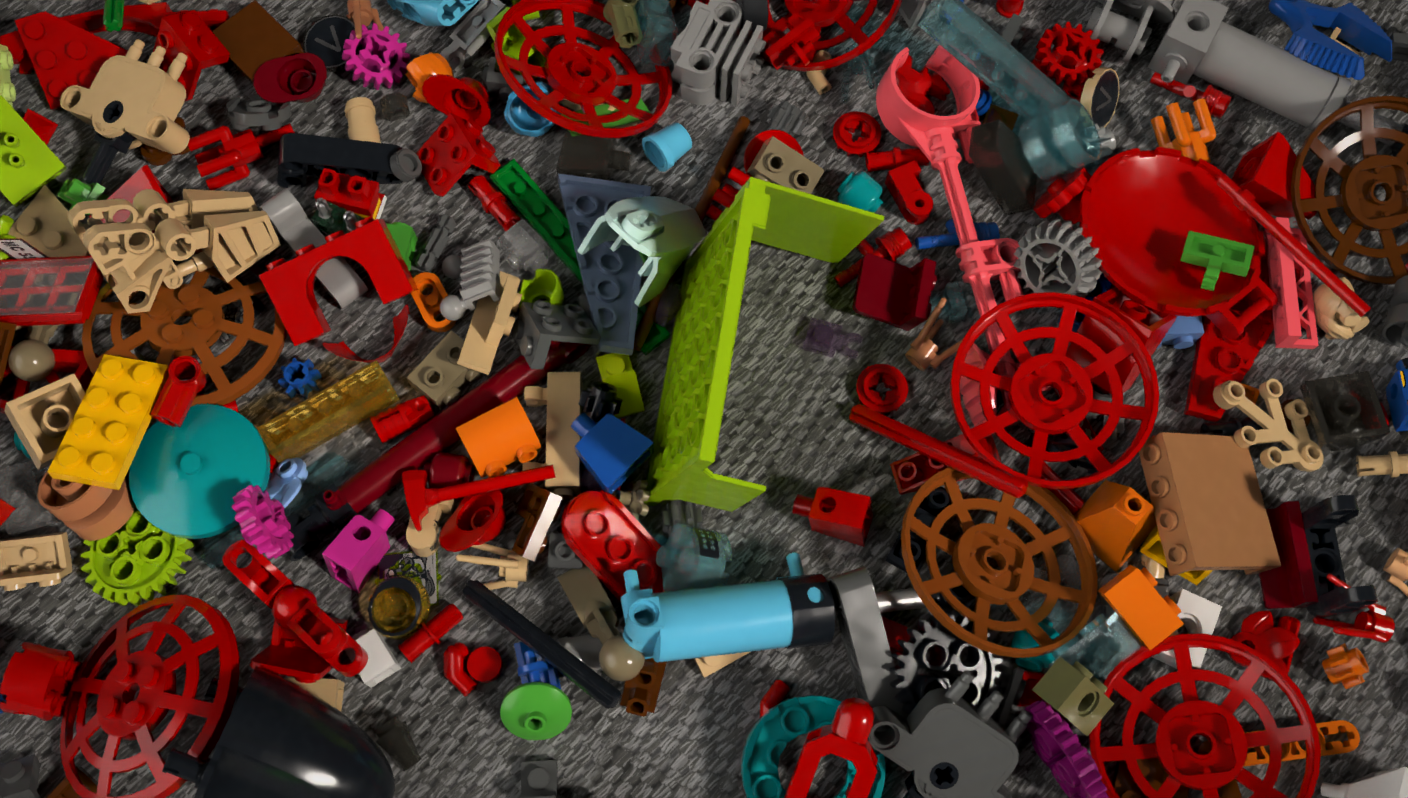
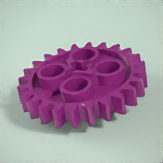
(1052, 741)

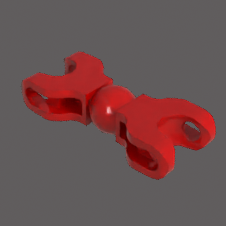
(295, 608)

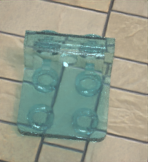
(1102, 645)

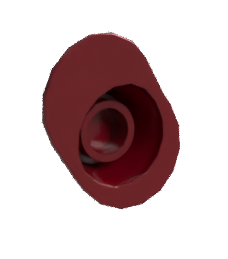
(291, 78)

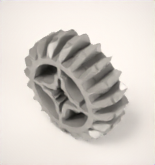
(1068, 250)

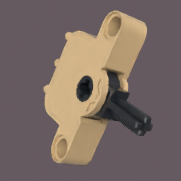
(130, 107)

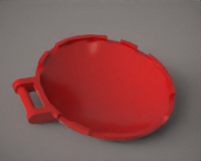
(1140, 219)

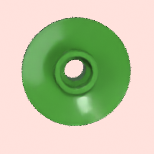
(536, 711)

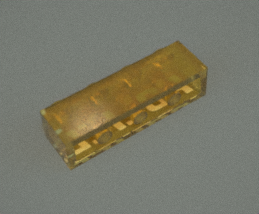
(328, 413)

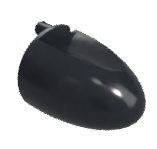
(286, 747)

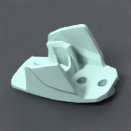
(654, 227)

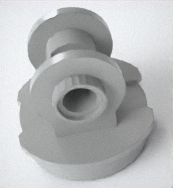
(1124, 32)

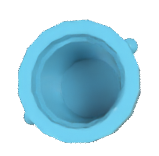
(667, 145)

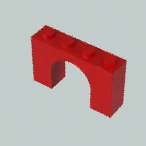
(292, 282)

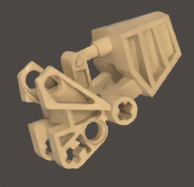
(137, 259)

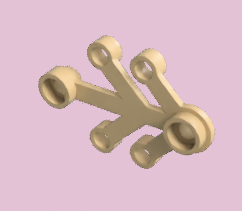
(1303, 452)

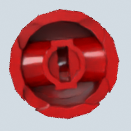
(38, 681)

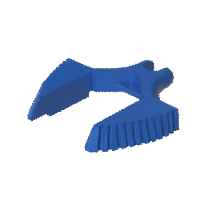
(1323, 51)

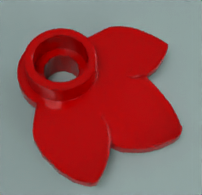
(1262, 636)

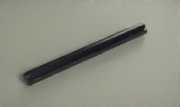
(542, 644)

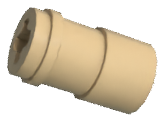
(361, 120)

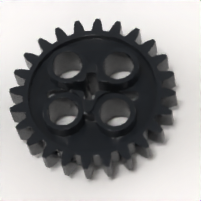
(947, 655)

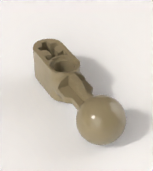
(33, 358)
(598, 615)

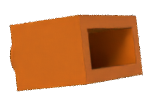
(1141, 606)

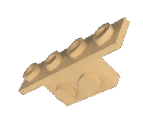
(489, 324)

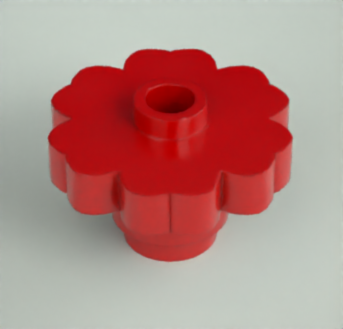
(1063, 196)

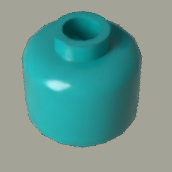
(860, 192)
(1024, 640)

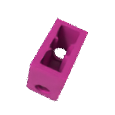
(358, 549)

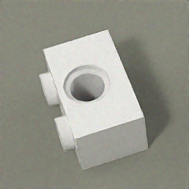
(1198, 617)

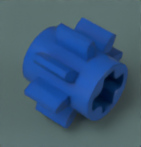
(298, 386)

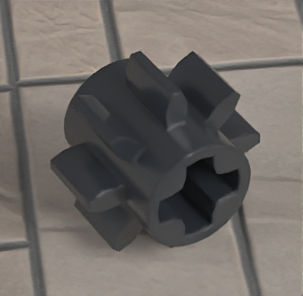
(600, 400)

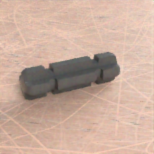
(435, 243)

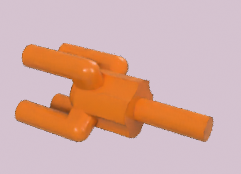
(1187, 139)

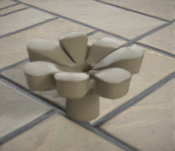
(635, 498)

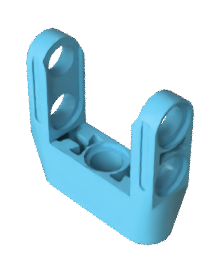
(433, 11)

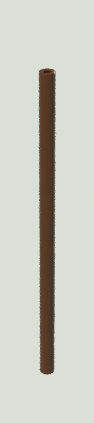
(702, 207)

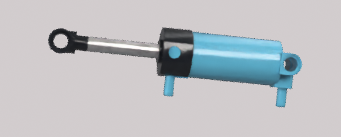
(746, 616)

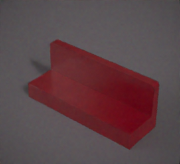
(1293, 582)

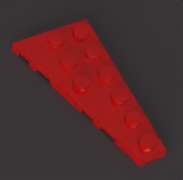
(1224, 358)

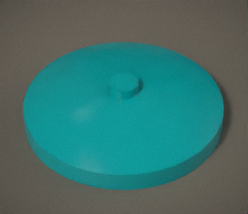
(191, 473)

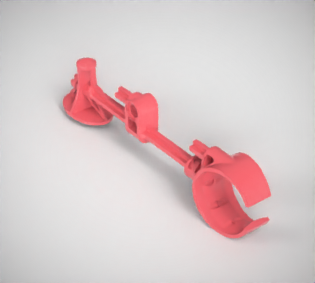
(979, 259)

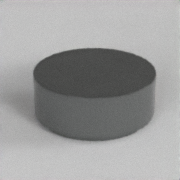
(405, 165)

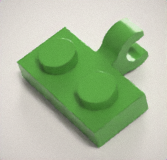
(1217, 256)

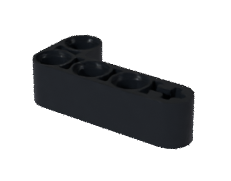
(309, 154)

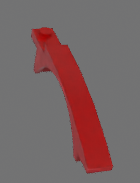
(136, 18)

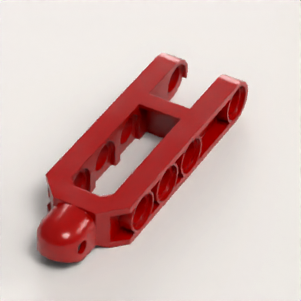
(844, 738)

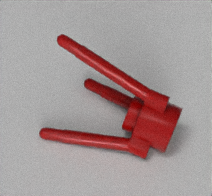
(1369, 624)

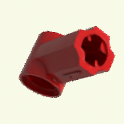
(178, 394)

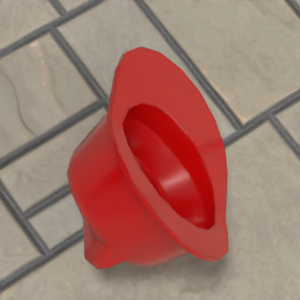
(458, 96)
(474, 521)

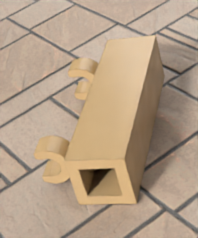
(562, 402)

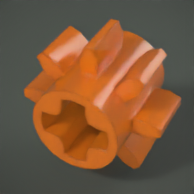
(1345, 666)

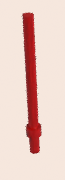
(1246, 201)

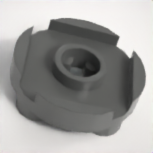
(257, 113)

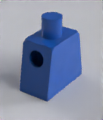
(610, 449)

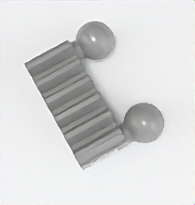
(480, 278)

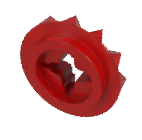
(849, 123)
(891, 378)

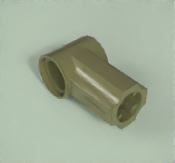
(624, 22)

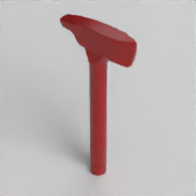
(421, 498)

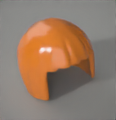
(423, 67)

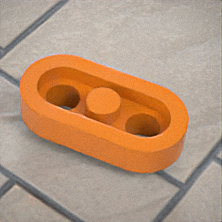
(430, 304)

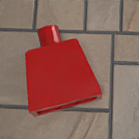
(847, 517)

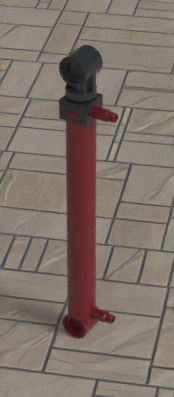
(435, 436)

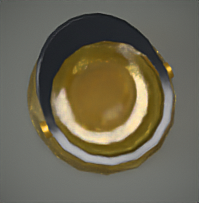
(398, 607)

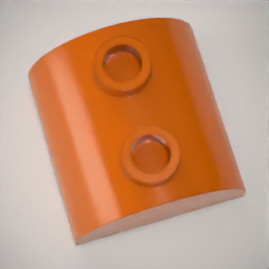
(499, 439)

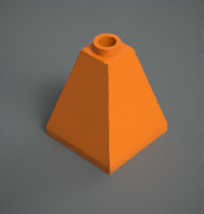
(1116, 522)

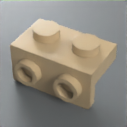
(34, 559)

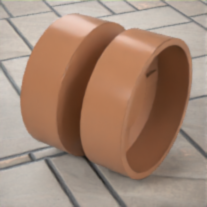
(85, 508)

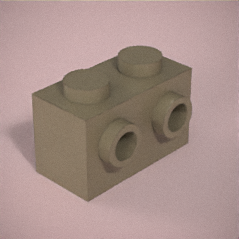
(785, 167)
(440, 375)

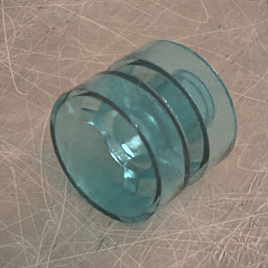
(1060, 140)

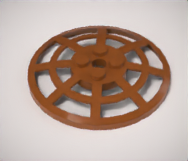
(197, 335)
(1013, 558)

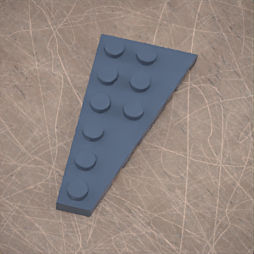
(607, 276)

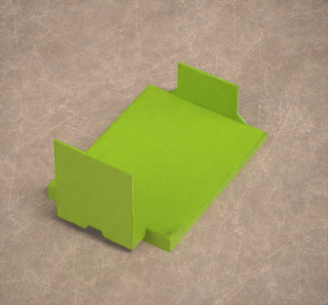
(707, 328)

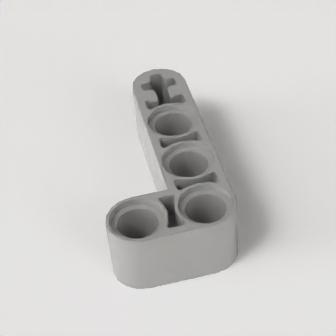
(298, 231)

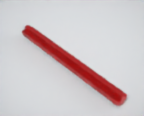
(938, 450)

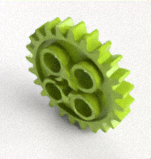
(136, 552)

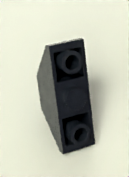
(926, 513)

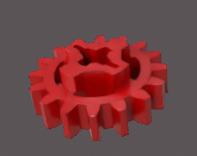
(1068, 54)

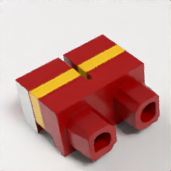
(351, 193)

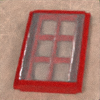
(48, 290)

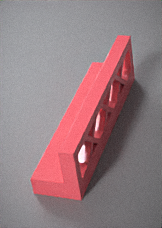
(1282, 281)

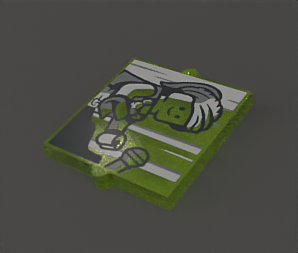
(412, 566)

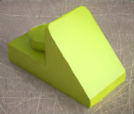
(618, 371)

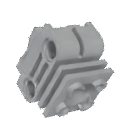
(716, 54)

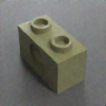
(1074, 694)

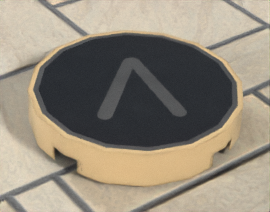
(1101, 95)

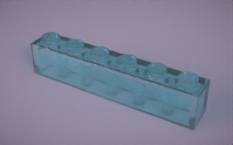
(991, 58)

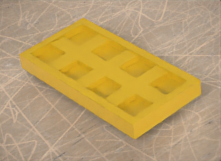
(109, 422)

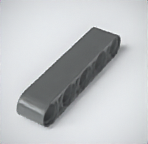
(865, 639)

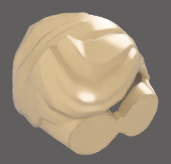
(1335, 315)

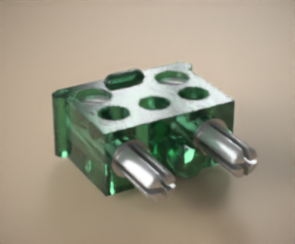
(332, 218)

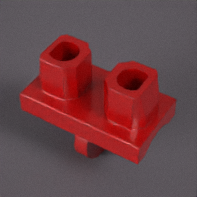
(794, 44)

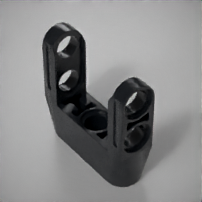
(1320, 533)

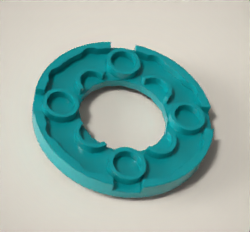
(774, 732)

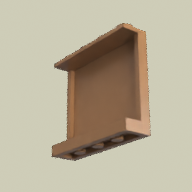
(1207, 504)

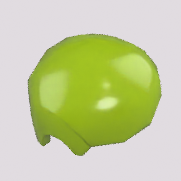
(543, 286)

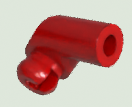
(453, 668)
(773, 696)

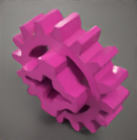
(374, 59)
(262, 521)

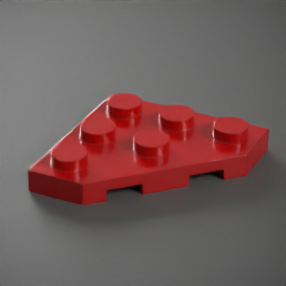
(63, 53)

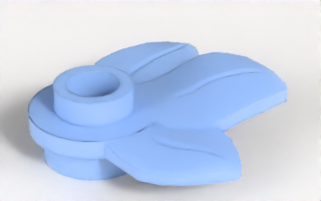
(287, 480)

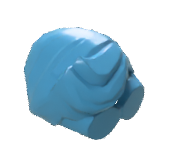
(523, 118)

